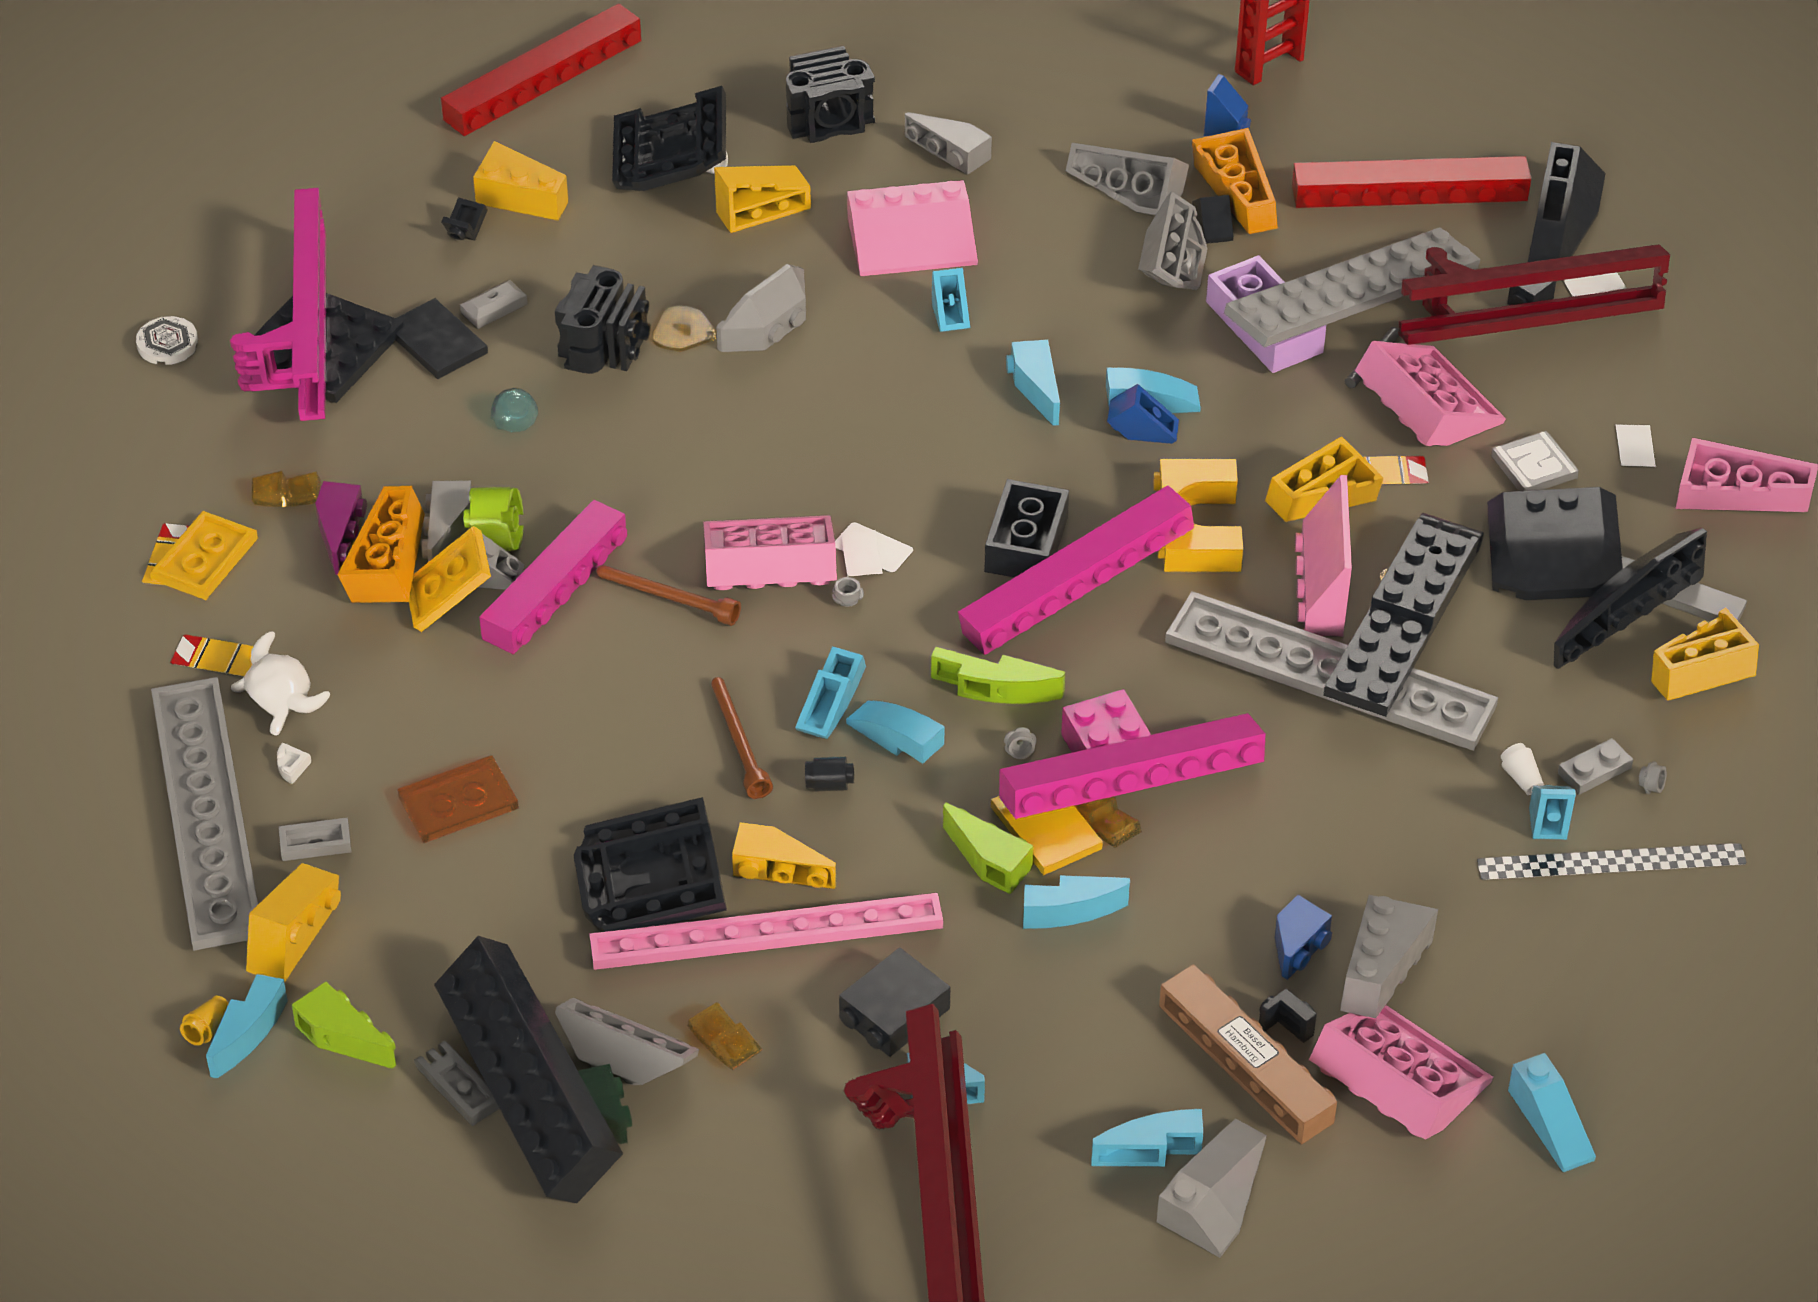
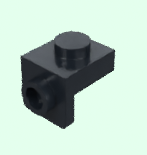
(465, 219)
(1290, 1012)

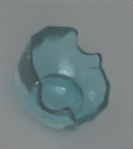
(514, 410)

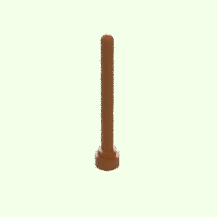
(725, 610)
(756, 780)

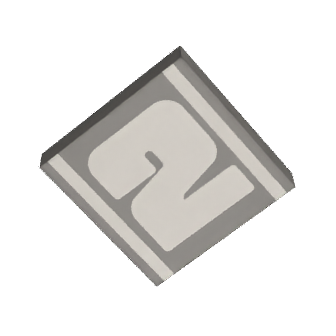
(1534, 462)

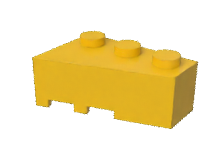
(759, 194)
(1303, 484)
(290, 920)

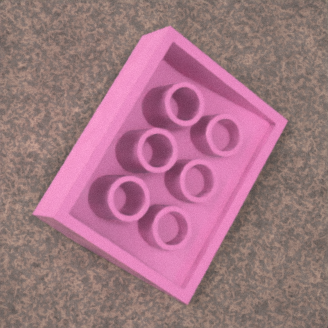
(911, 228)
(1426, 392)
(769, 552)
(1325, 563)
(1399, 1069)

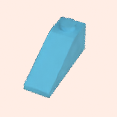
(1035, 376)
(1550, 1111)

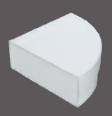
(291, 762)

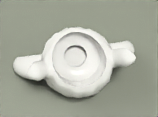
(278, 684)

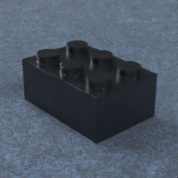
(1025, 527)

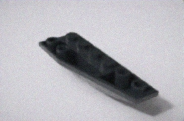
(1566, 203)
(1634, 593)

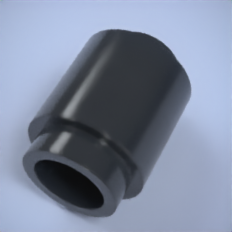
(829, 774)

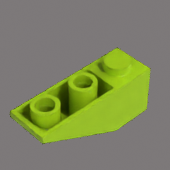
(989, 850)
(337, 1026)

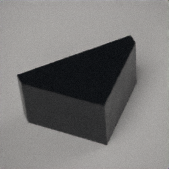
(1215, 218)

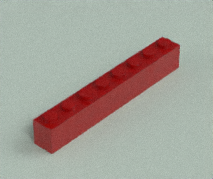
(541, 69)
(1411, 182)

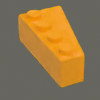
(1234, 169)
(385, 550)

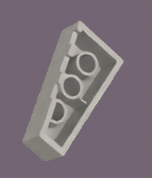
(1384, 951)

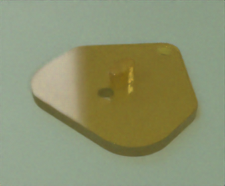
(691, 329)

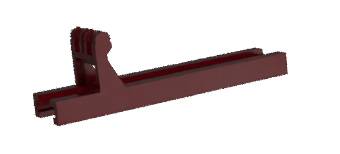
(1450, 278)
(943, 1149)

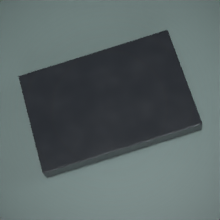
(438, 339)

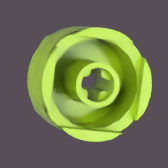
(496, 515)

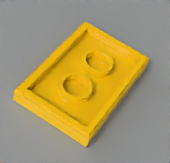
(204, 555)
(448, 578)
(1056, 835)

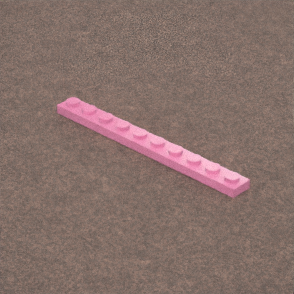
(765, 931)

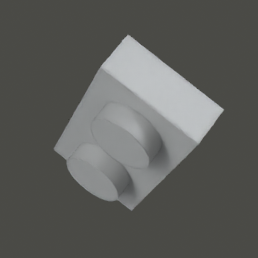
(1595, 766)

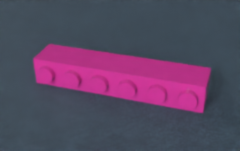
(553, 577)

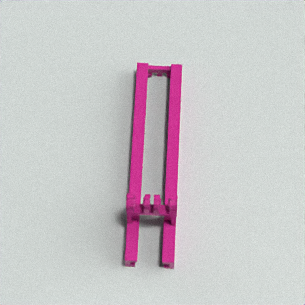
(308, 330)

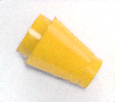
(203, 1022)

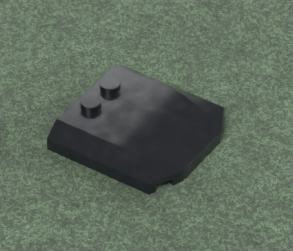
(670, 143)
(1554, 542)
(649, 868)

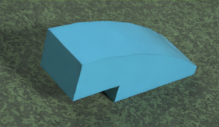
(1171, 392)
(831, 692)
(898, 729)
(1073, 901)
(246, 1024)
(1149, 1139)

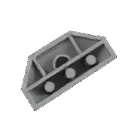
(1174, 245)
(765, 313)
(629, 1047)

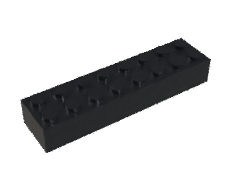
(528, 1070)

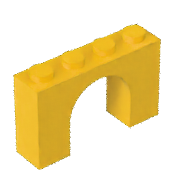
(1203, 546)

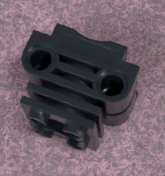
(828, 95)
(601, 321)

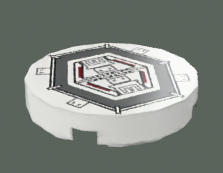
(167, 340)

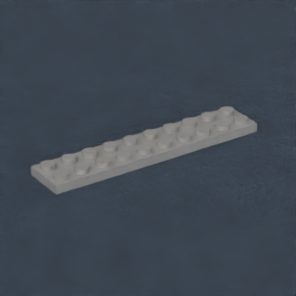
(1341, 288)
(1307, 661)
(205, 812)

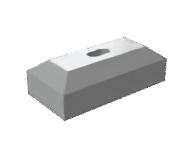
(493, 304)
(314, 839)

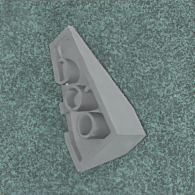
(1128, 176)
(1213, 1189)

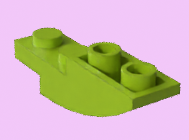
(1002, 682)

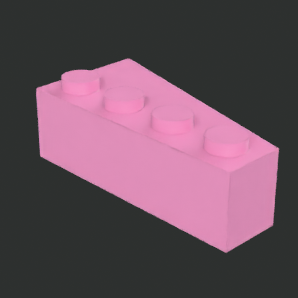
(1743, 480)

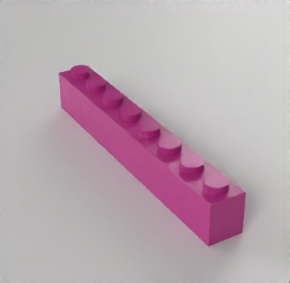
(1076, 570)
(1131, 765)

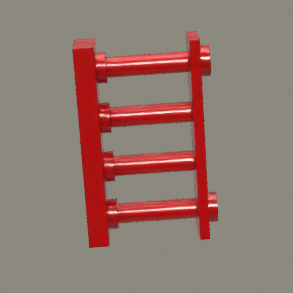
(1254, 34)

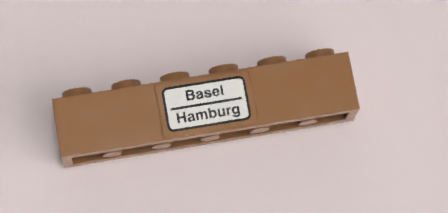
(1248, 1054)

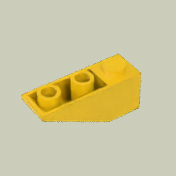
(775, 856)

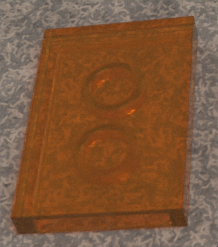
(458, 799)

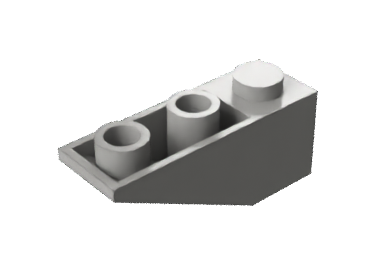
(950, 140)
(446, 512)

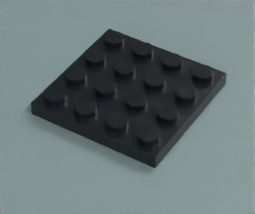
(353, 341)

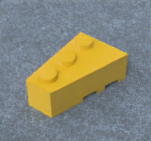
(520, 184)
(1706, 658)

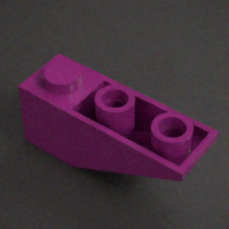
(338, 517)

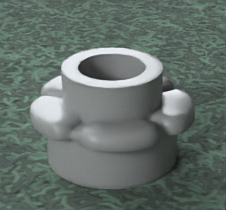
(847, 591)
(1021, 749)
(1653, 777)

